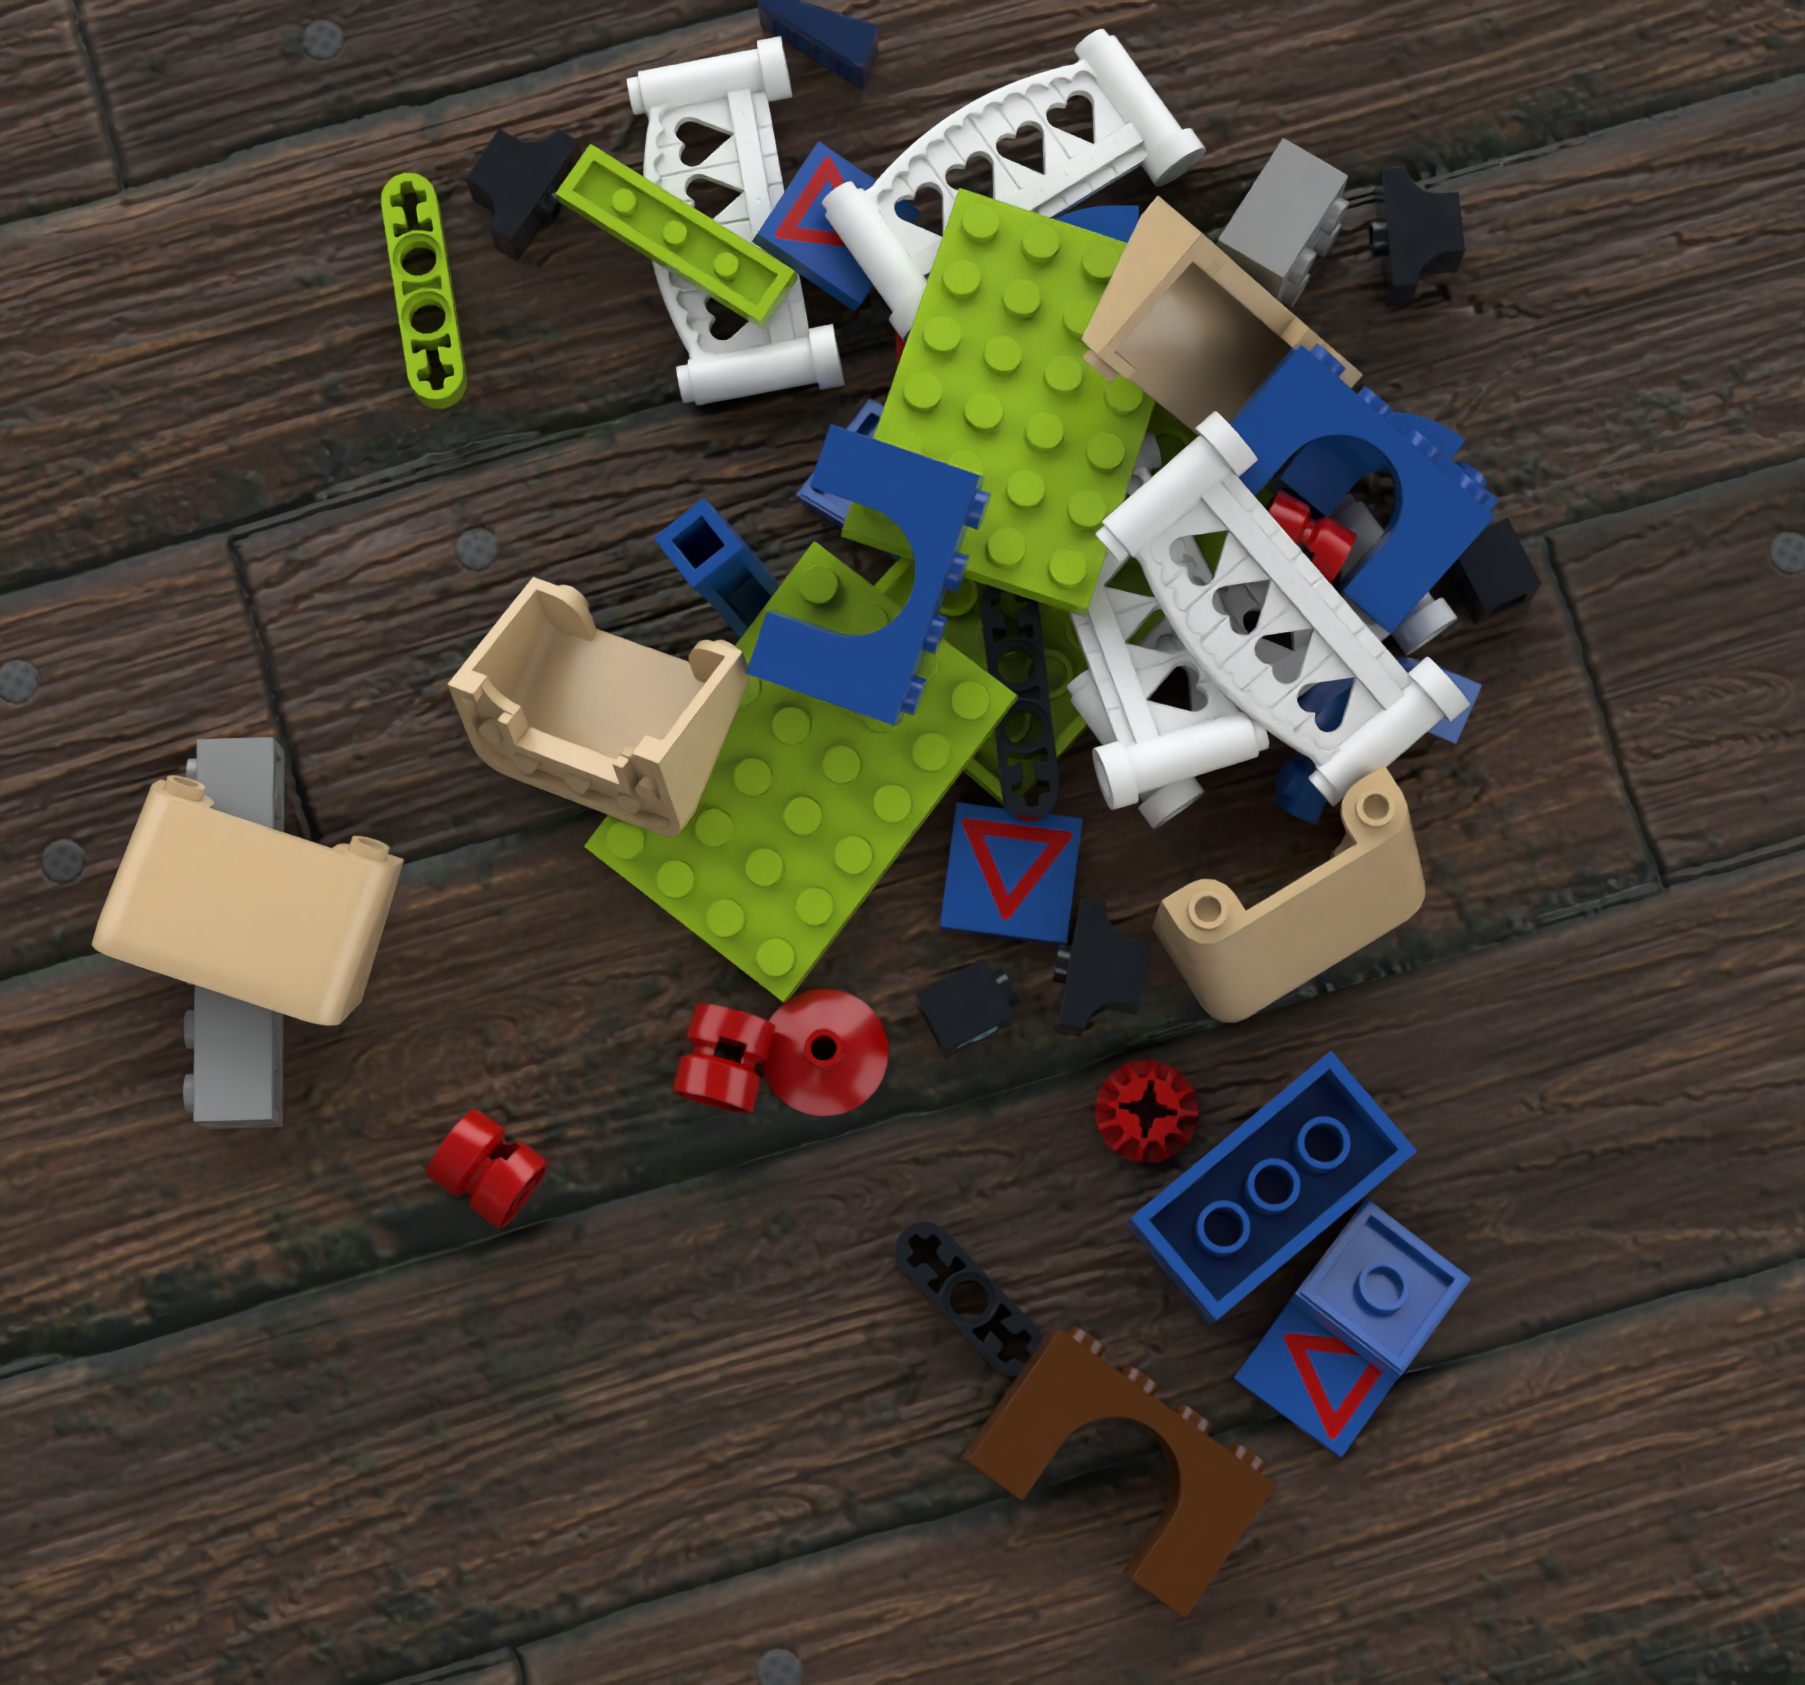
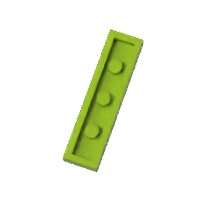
(676, 236)

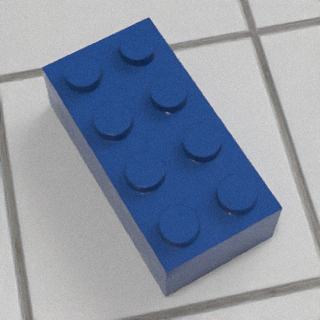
(1270, 1187)

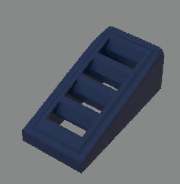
(828, 37)

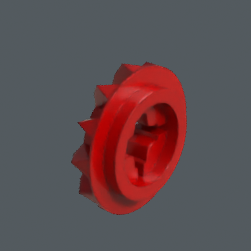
(1122, 1128)

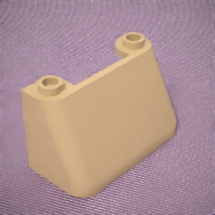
(1191, 323)
(596, 711)
(248, 906)
(1256, 956)

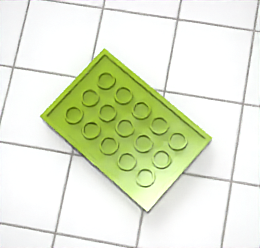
(1005, 394)
(808, 794)

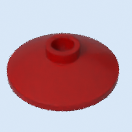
(834, 1084)

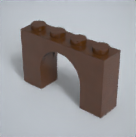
(1210, 1490)

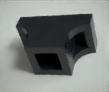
(520, 185)
(1413, 233)
(1099, 970)

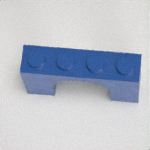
(933, 509)
(1431, 512)

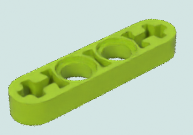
(418, 291)

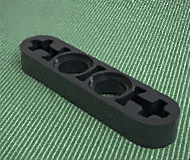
(1032, 699)

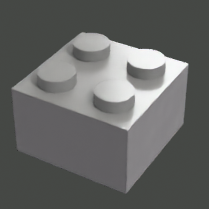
(1286, 221)

